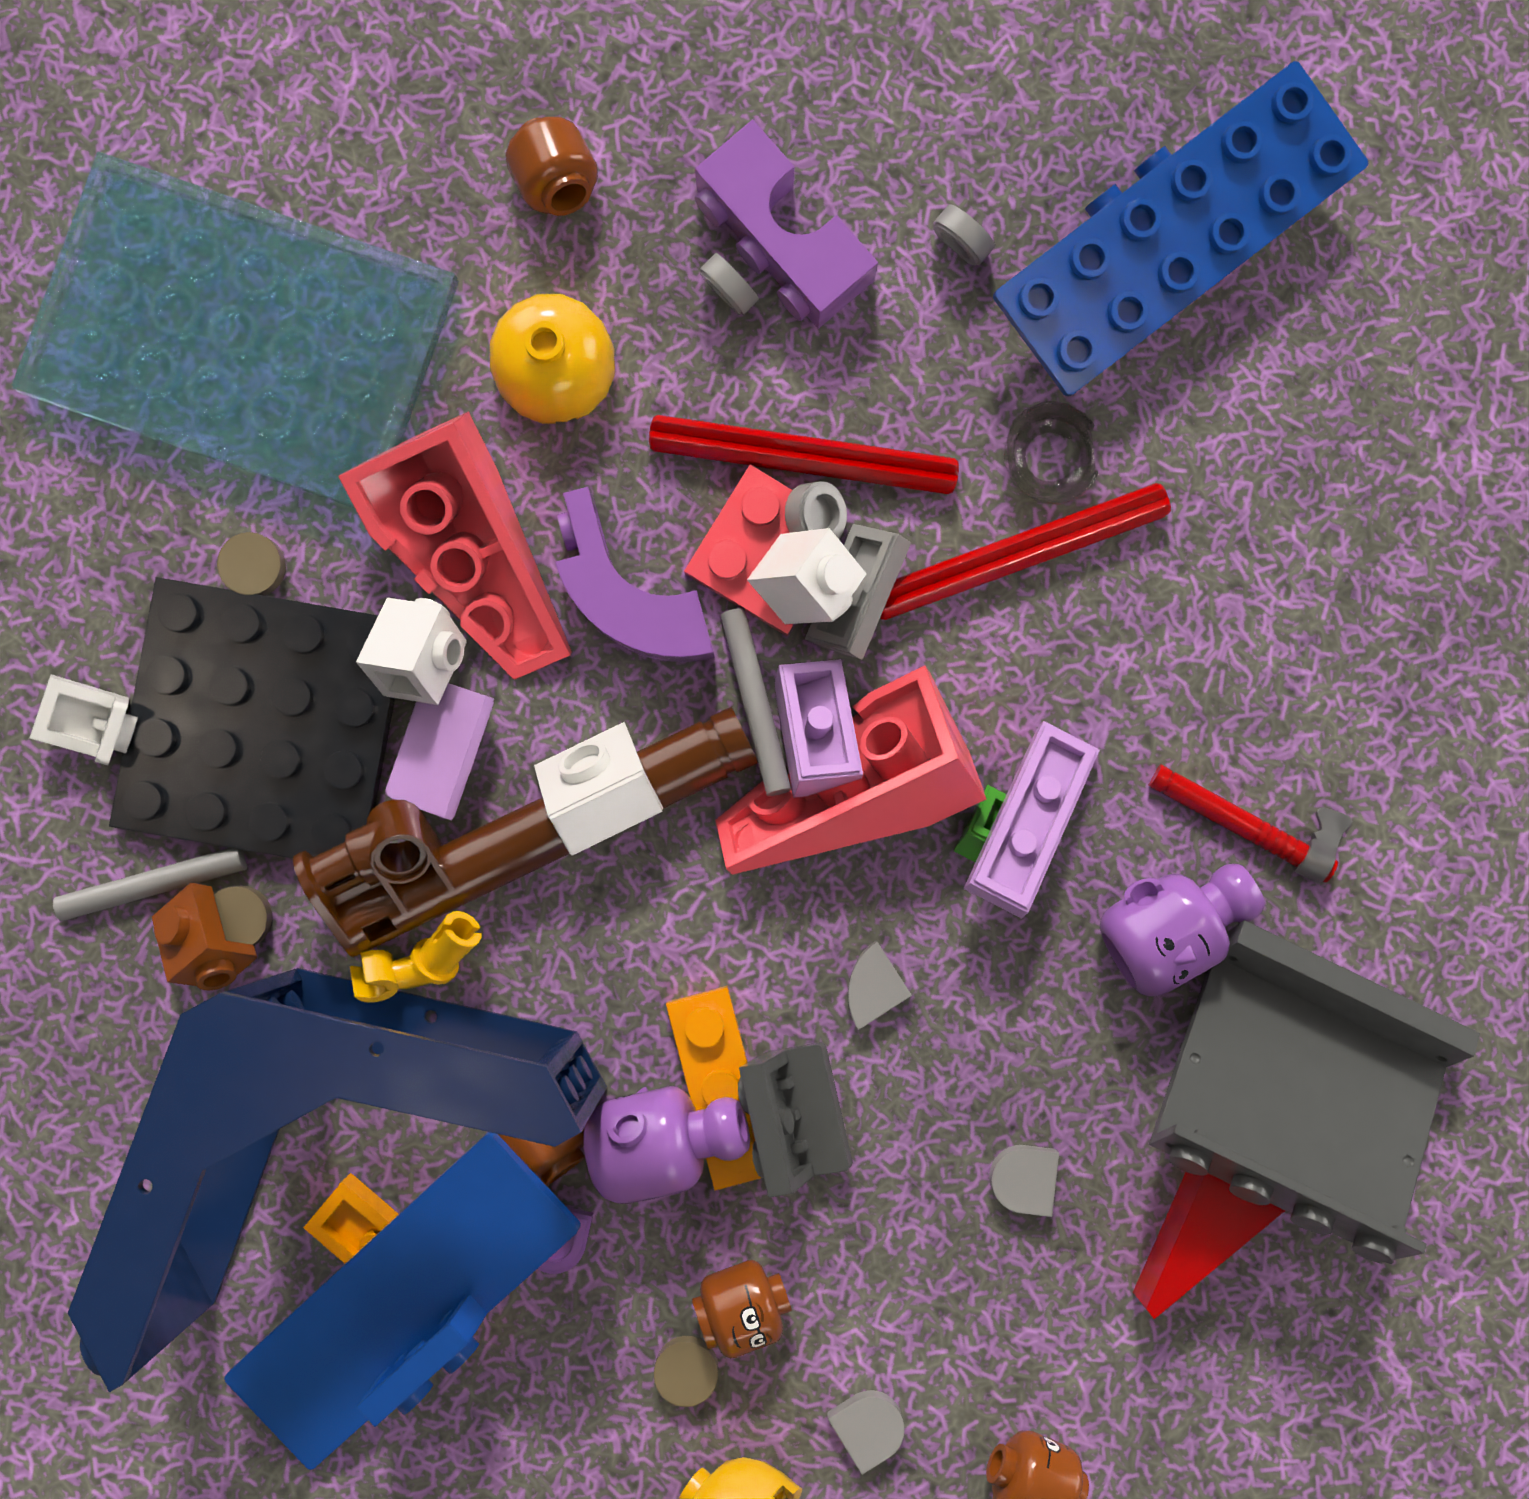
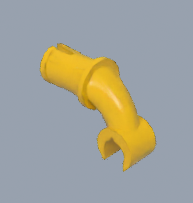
(430, 961)

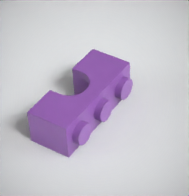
(815, 269)

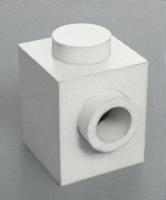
(807, 577)
(412, 650)

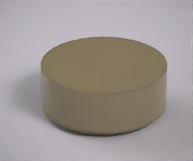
(251, 564)
(244, 914)
(686, 1371)

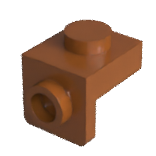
(195, 943)

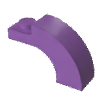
(642, 622)

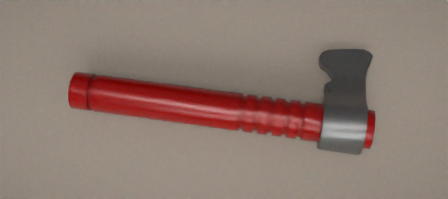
(1310, 859)

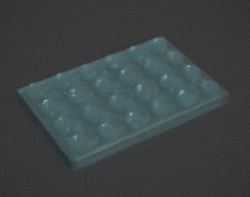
(233, 329)

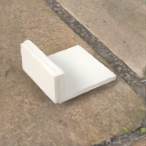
(596, 789)

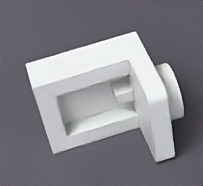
(83, 719)

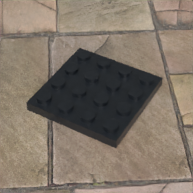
(251, 723)

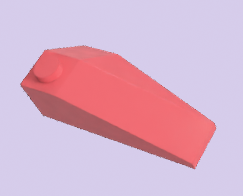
(455, 528)
(911, 779)

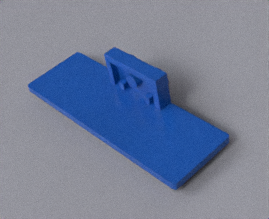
(1179, 228)
(404, 1303)

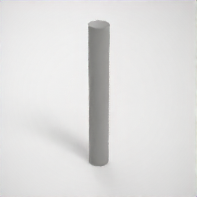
(755, 702)
(149, 883)

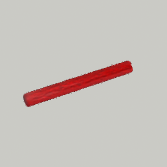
(803, 454)
(1027, 549)

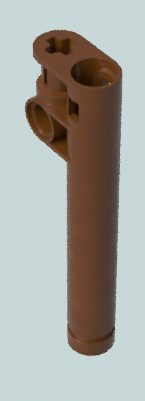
(384, 889)

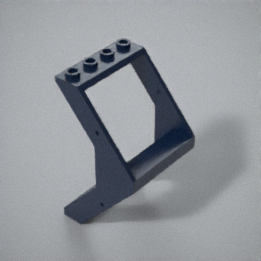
(255, 1065)

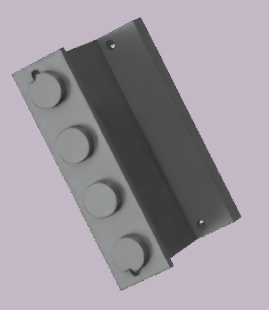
(1309, 1091)

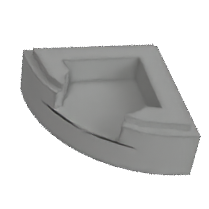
(874, 986)

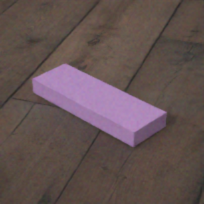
(1032, 820)

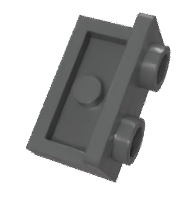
(794, 1117)

